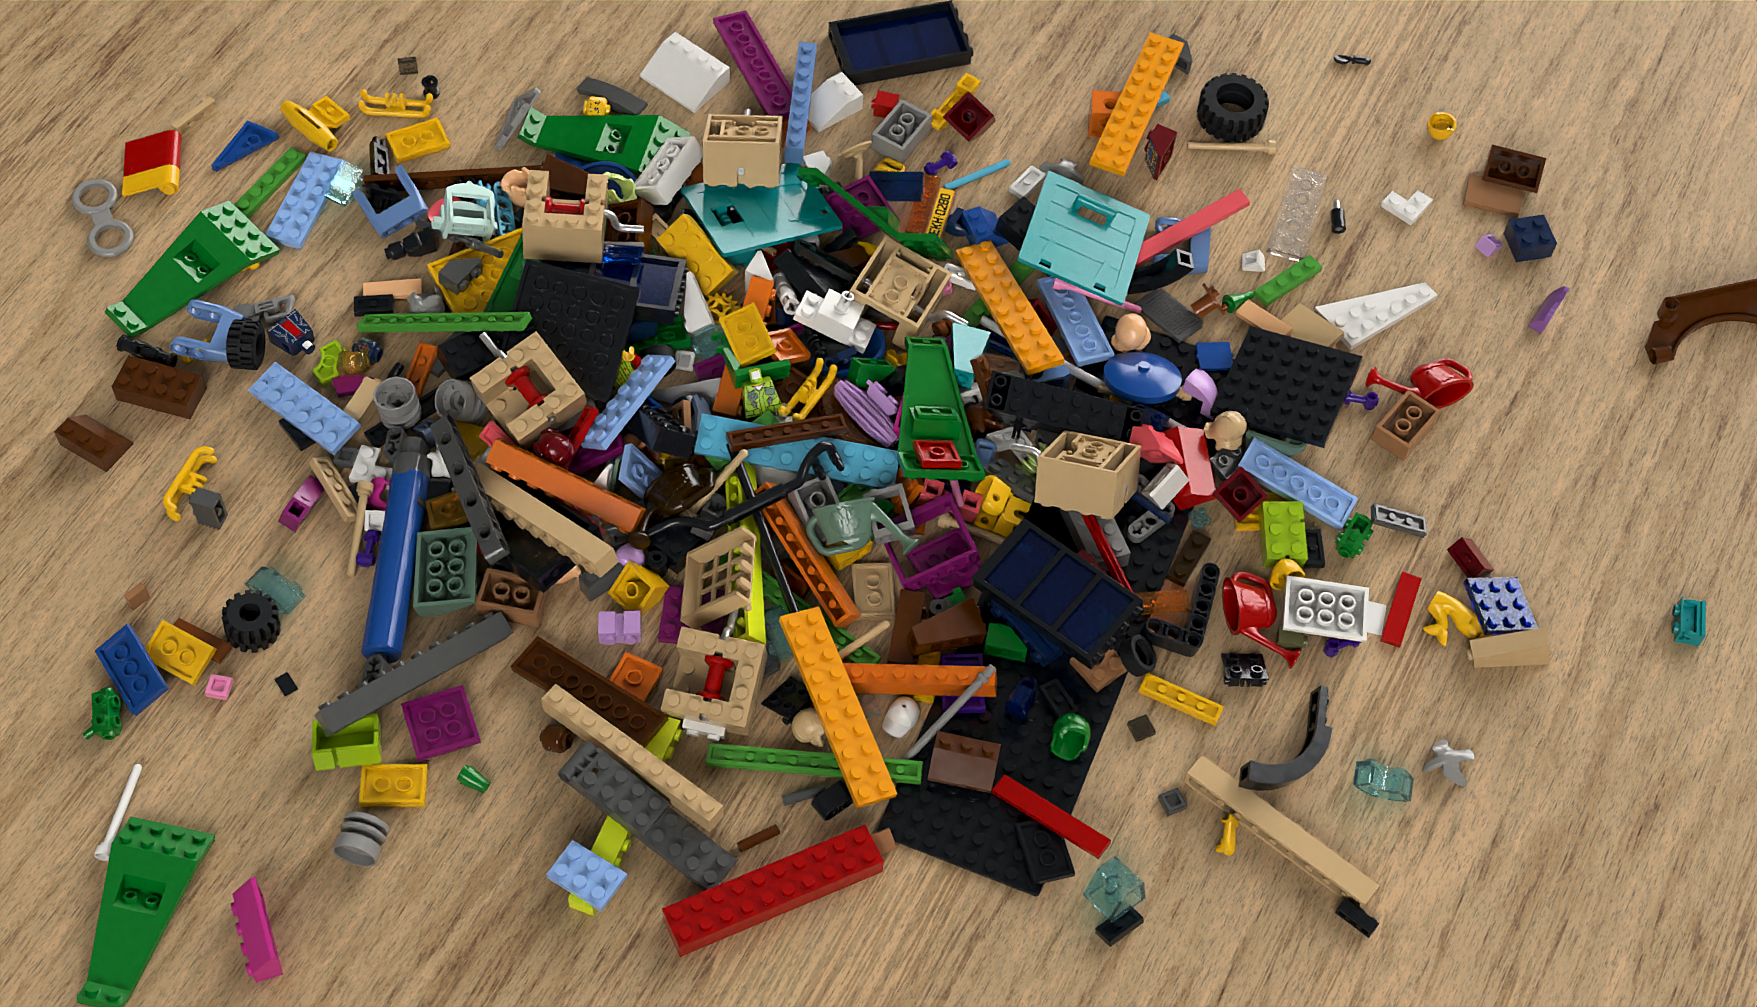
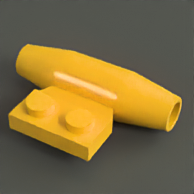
(317, 121)

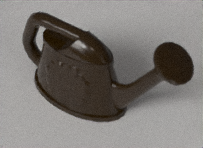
(672, 494)

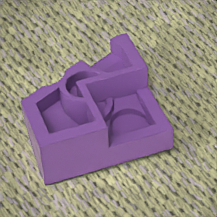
(1547, 309)

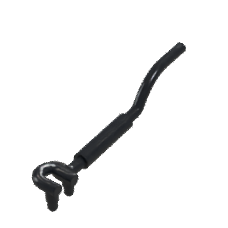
(759, 501)

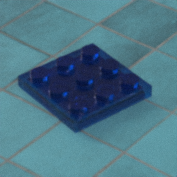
(1500, 605)

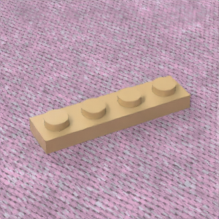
(335, 487)

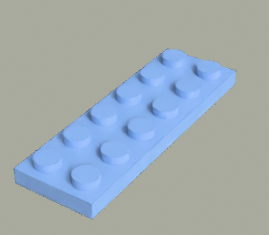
(303, 201)
(1076, 323)
(627, 401)
(304, 408)
(1297, 483)

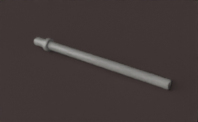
(948, 714)

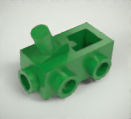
(1351, 540)
(105, 715)

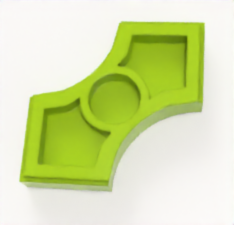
(328, 365)

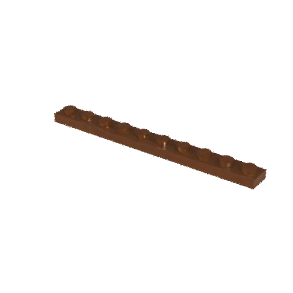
(441, 179)

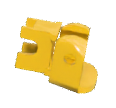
(999, 501)

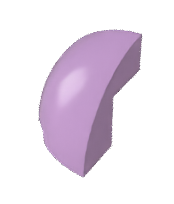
(1203, 388)

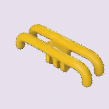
(395, 106)
(808, 393)
(187, 480)

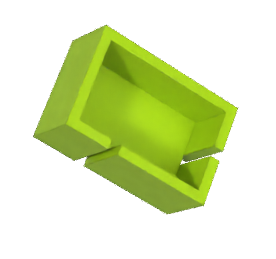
(1282, 532)
(350, 747)

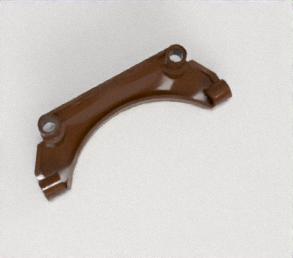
(1690, 311)

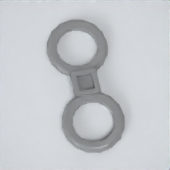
(102, 218)

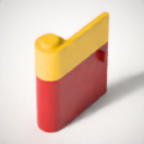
(152, 163)

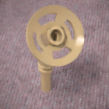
(857, 154)

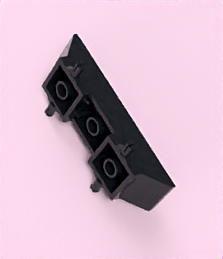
(1057, 409)

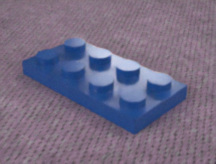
(131, 669)

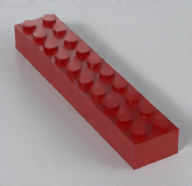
(772, 890)

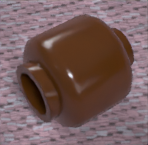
(556, 738)

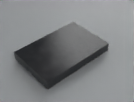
(1043, 852)

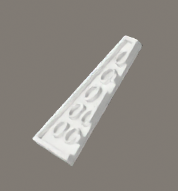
(1371, 314)

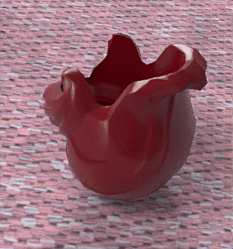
(553, 447)

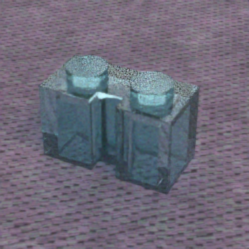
(344, 183)

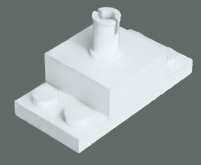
(836, 318)

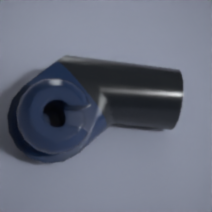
(396, 370)

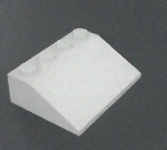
(686, 72)
(1325, 608)

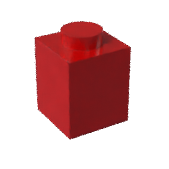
(884, 103)

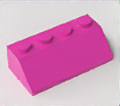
(256, 932)

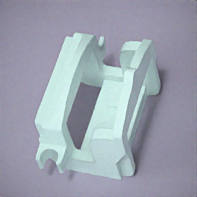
(455, 214)

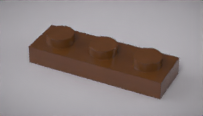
(982, 374)

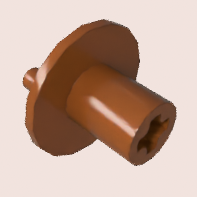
(1208, 303)

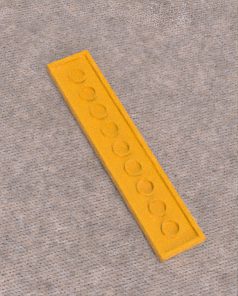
(1136, 104)
(1009, 307)
(838, 707)

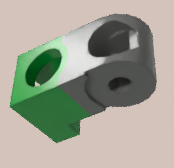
(940, 605)

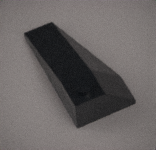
(806, 276)

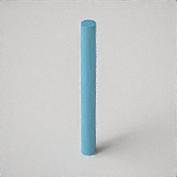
(978, 174)

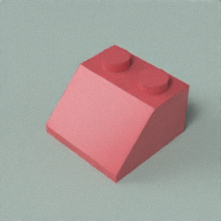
(1155, 446)

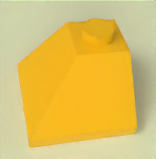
(638, 588)

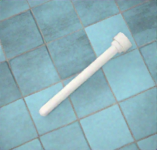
(103, 850)

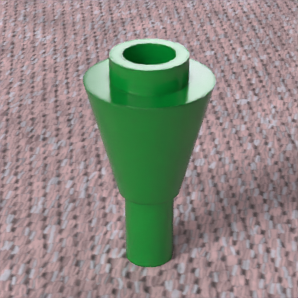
(1234, 301)

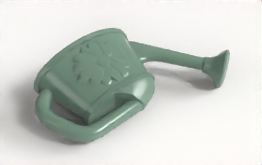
(852, 524)

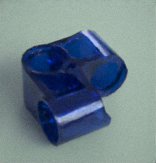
(1021, 697)

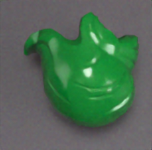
(1070, 736)

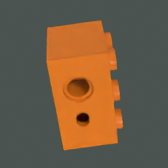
(1100, 110)

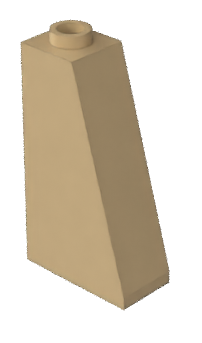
(1511, 649)

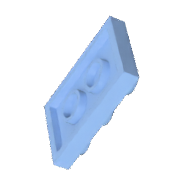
(637, 470)
(586, 875)

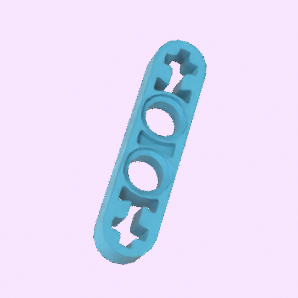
(503, 212)

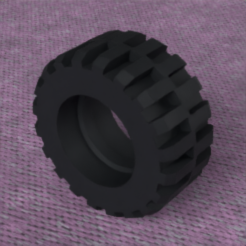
(1229, 124)

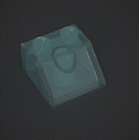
(1114, 889)

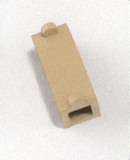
(362, 404)

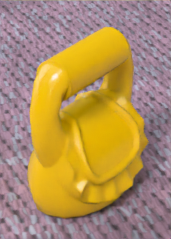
(882, 165)

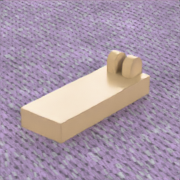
(196, 117)

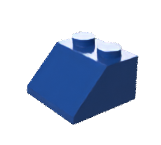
(981, 226)

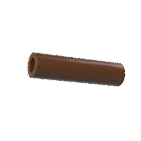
(758, 838)

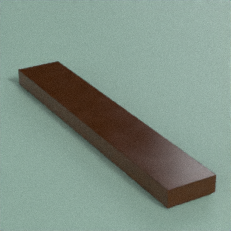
(786, 432)

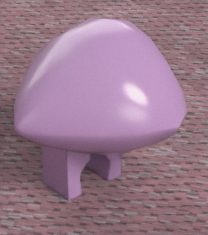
(628, 553)

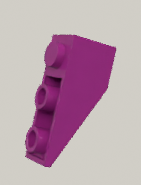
(301, 503)

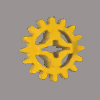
(721, 306)

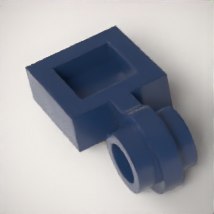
(844, 357)

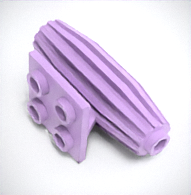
(870, 410)

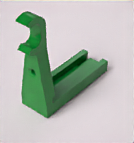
(776, 370)

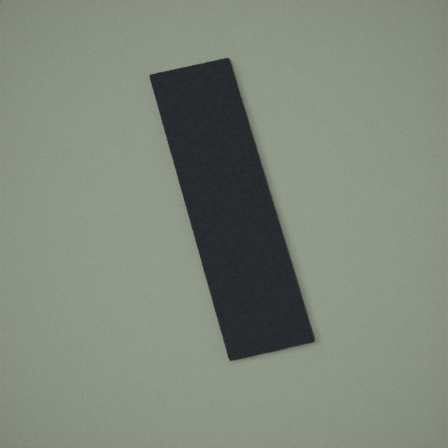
(977, 826)

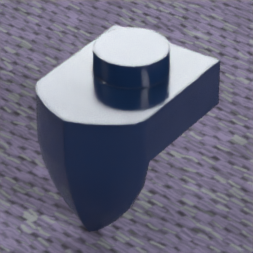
(953, 224)

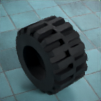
(245, 344)

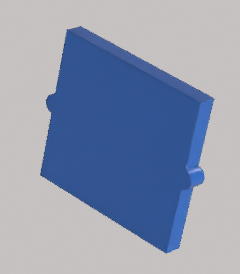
(1214, 356)

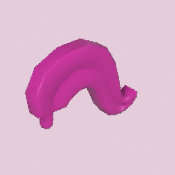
(375, 498)

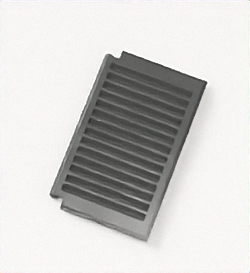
(1169, 315)

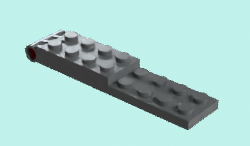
(646, 815)

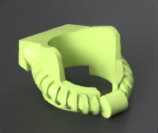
(627, 187)

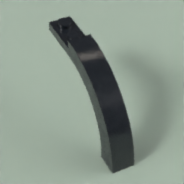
(1161, 273)
(1318, 735)

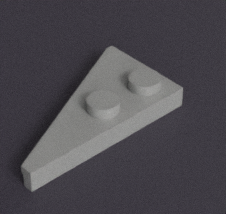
(515, 115)
(706, 389)

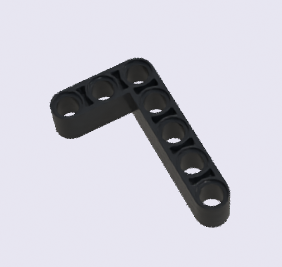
(1195, 617)

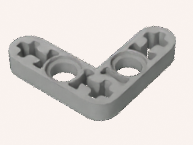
(1147, 529)

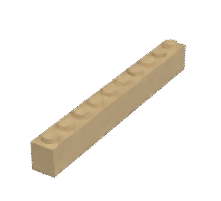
(547, 523)
(632, 756)
(1281, 833)

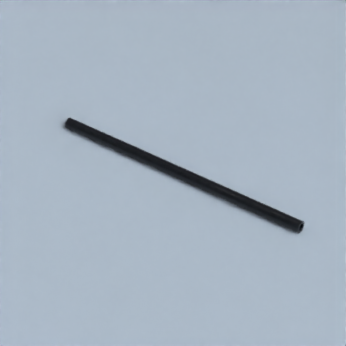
(766, 538)

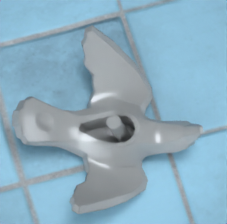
(1065, 169)
(1449, 761)

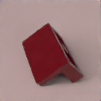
(1469, 558)
(795, 578)

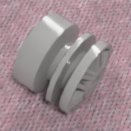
(459, 401)
(397, 403)
(360, 839)

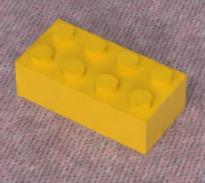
(690, 242)

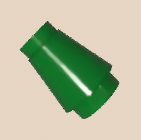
(473, 779)

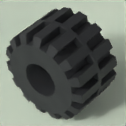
(251, 621)

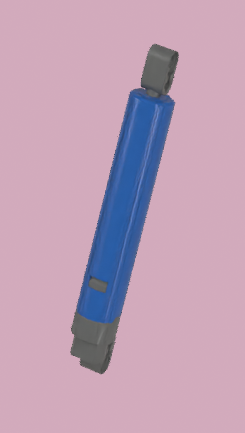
(396, 552)

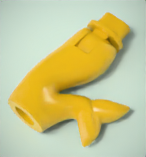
(1462, 616)

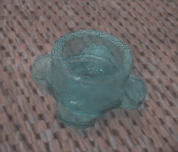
(1199, 523)

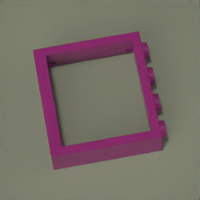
(921, 515)

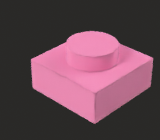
(219, 687)

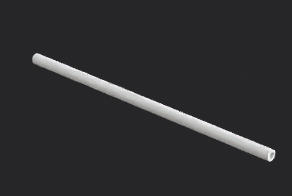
(1075, 371)

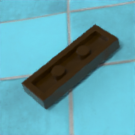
(1188, 558)

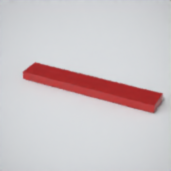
(1051, 816)

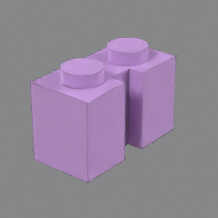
(619, 627)

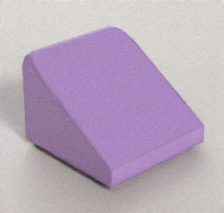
(1489, 245)

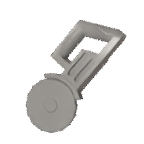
(266, 308)

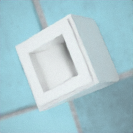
(1253, 261)
(685, 360)

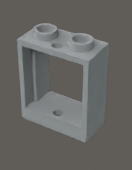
(884, 535)

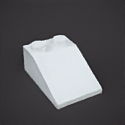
(834, 102)

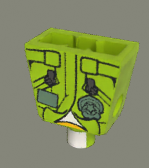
(759, 395)

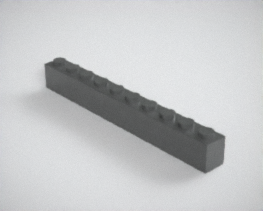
(413, 674)

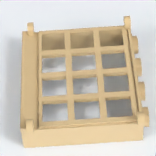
(692, 612)

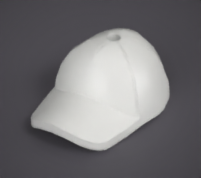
(900, 719)

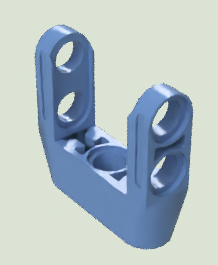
(398, 215)
(1198, 245)
(216, 349)

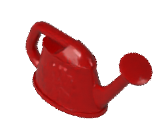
(1432, 382)
(1251, 609)

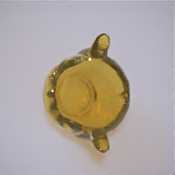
(354, 362)

